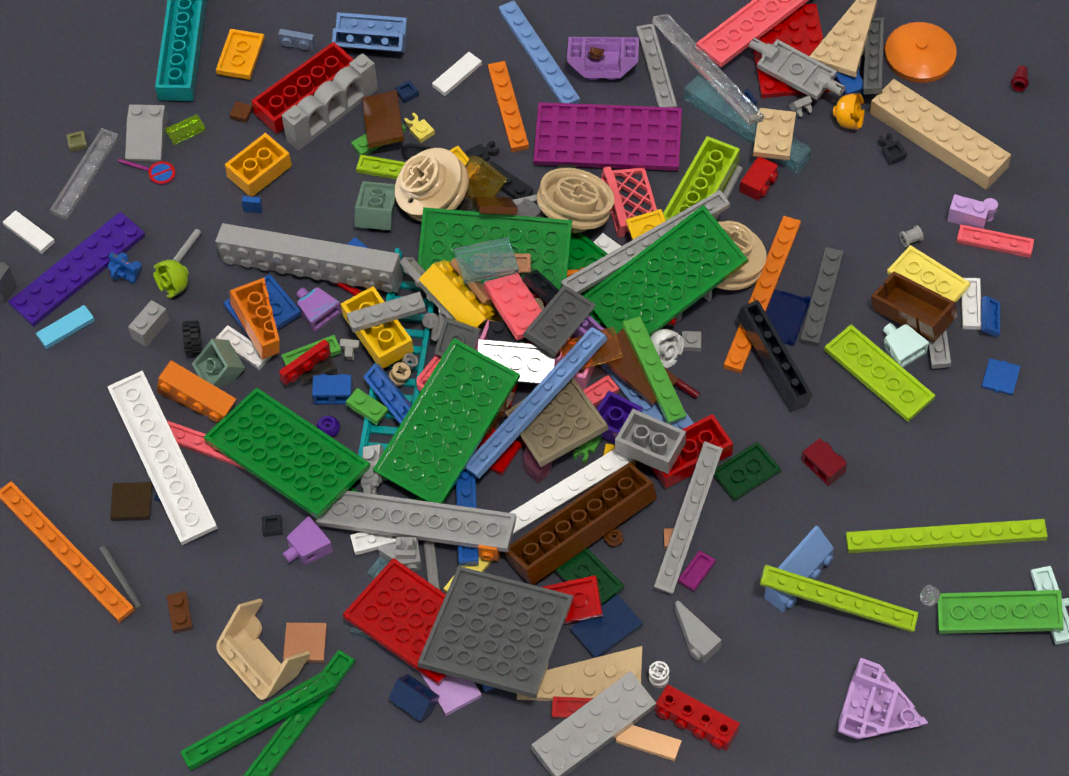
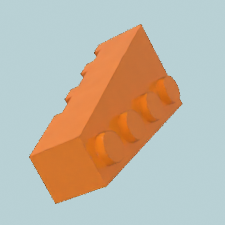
(256, 315)
(194, 392)

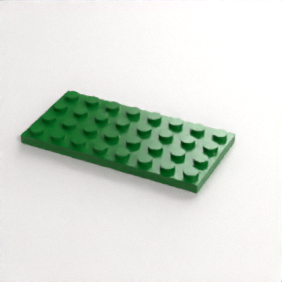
(543, 238)
(668, 274)
(446, 422)
(287, 452)

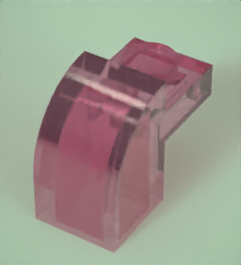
(533, 468)

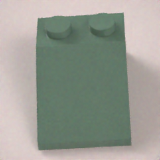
(375, 206)

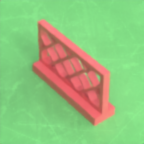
(618, 212)

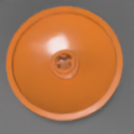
(920, 52)

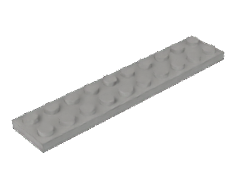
(421, 520)

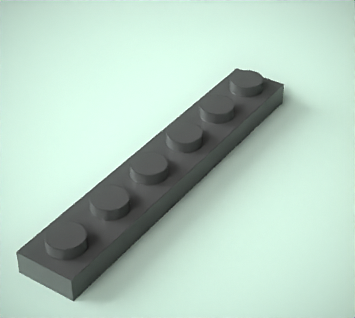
(874, 58)
(821, 297)

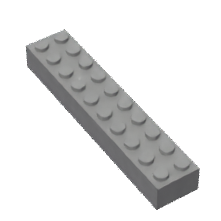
(310, 258)

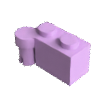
(971, 212)

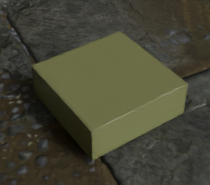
(77, 141)

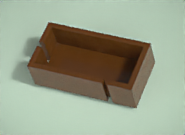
(914, 306)

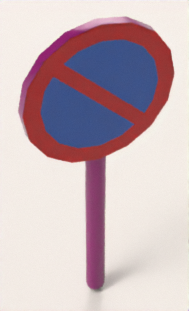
(159, 172)

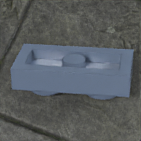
(297, 39)

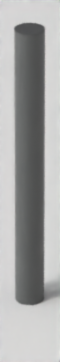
(121, 578)

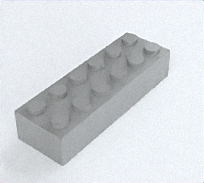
(593, 726)

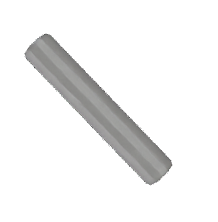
(431, 564)

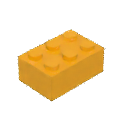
(258, 165)

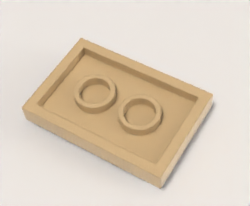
(774, 134)

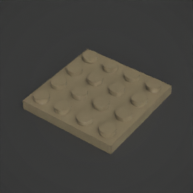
(562, 424)

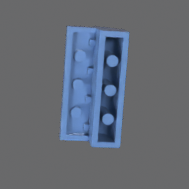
(370, 32)

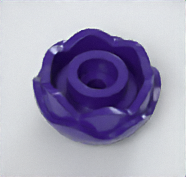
(333, 423)

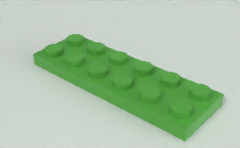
(1000, 612)

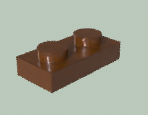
(179, 612)

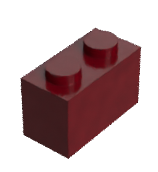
(824, 462)

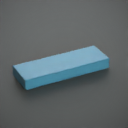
(65, 327)

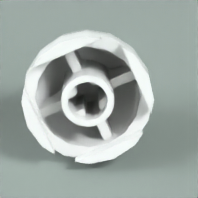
(668, 346)

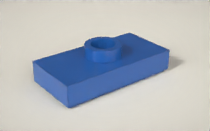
(990, 316)

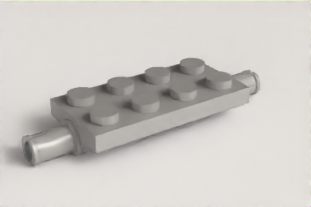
(796, 68)

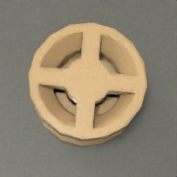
(397, 378)

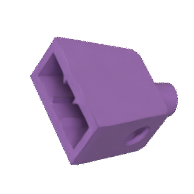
(307, 543)

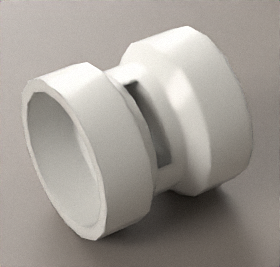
(657, 678)

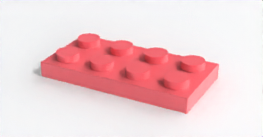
(513, 302)

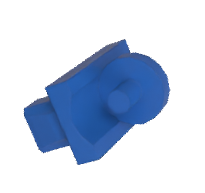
(122, 268)

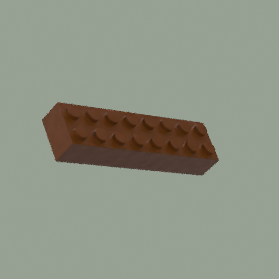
(580, 523)

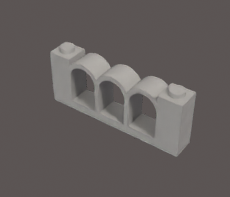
(302, 129)

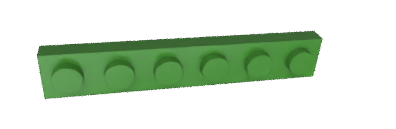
(654, 370)

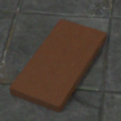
(383, 119)
(495, 205)
(631, 371)

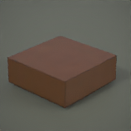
(241, 112)

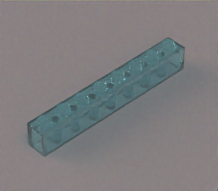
(709, 101)

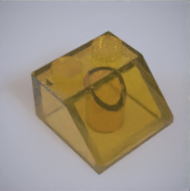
(483, 178)

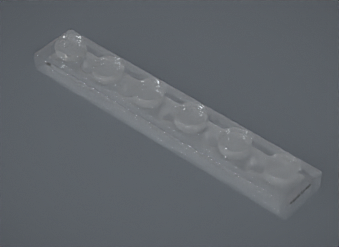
(84, 174)

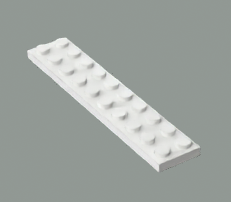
(162, 458)

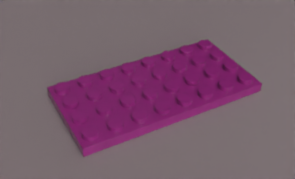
(608, 136)

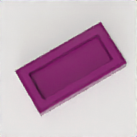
(696, 571)

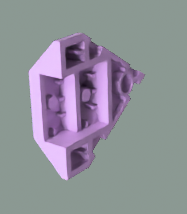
(875, 704)

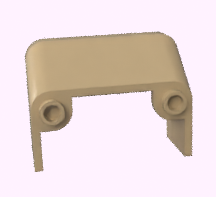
(251, 658)

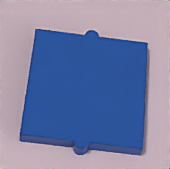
(1001, 376)

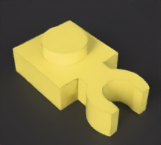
(419, 129)

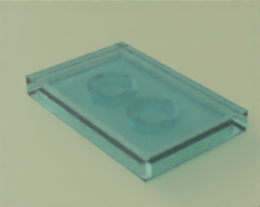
(486, 260)

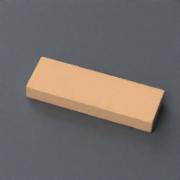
(650, 742)

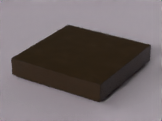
(131, 501)

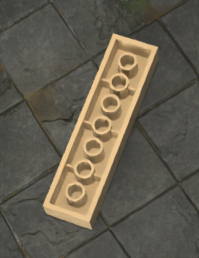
(940, 134)

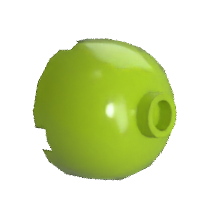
(171, 277)

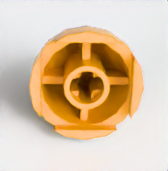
(849, 111)

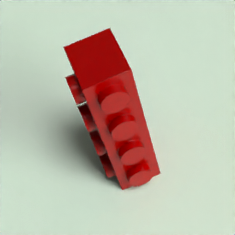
(697, 717)

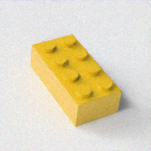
(455, 295)
(385, 341)

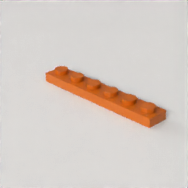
(508, 106)

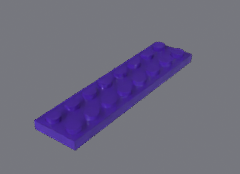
(76, 269)

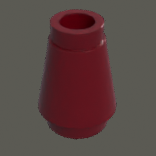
(1020, 79)

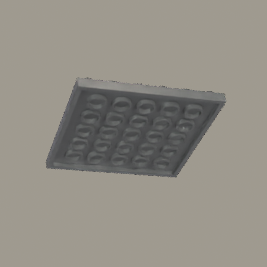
(496, 632)

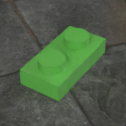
(366, 406)

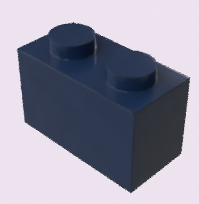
(413, 697)

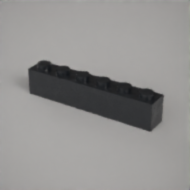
(774, 355)

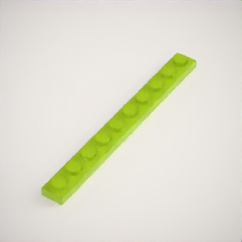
(946, 536)

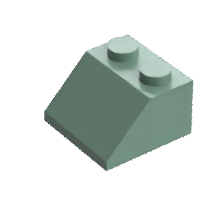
(218, 363)

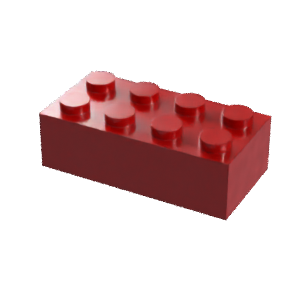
(703, 430)

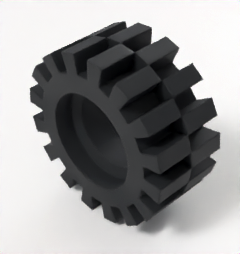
(192, 337)

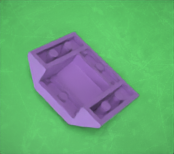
(619, 58)

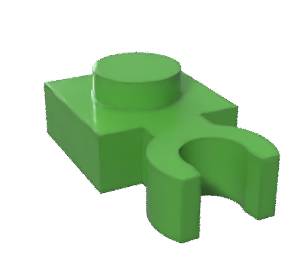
(588, 447)

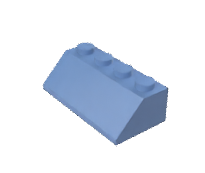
(805, 560)

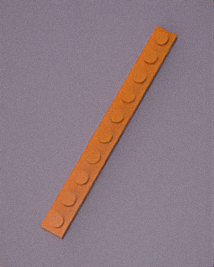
(764, 289)
(66, 552)

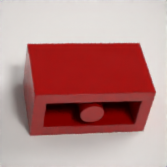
(759, 178)

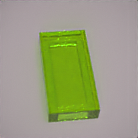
(185, 129)

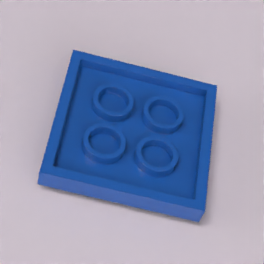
(282, 306)

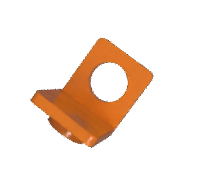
(488, 553)

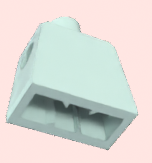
(904, 344)

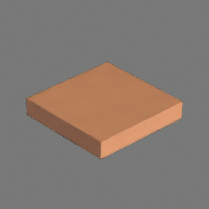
(306, 637)

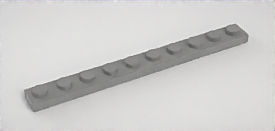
(613, 261)

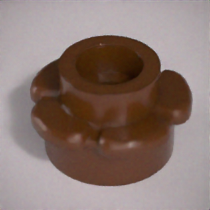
(596, 53)
(614, 542)

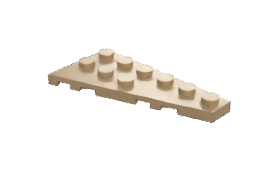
(847, 39)
(589, 676)

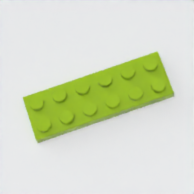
(879, 373)

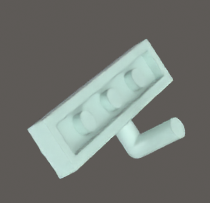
(1045, 580)

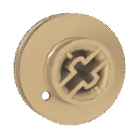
(433, 181)
(575, 197)
(754, 251)

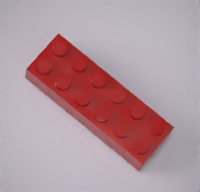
(298, 85)

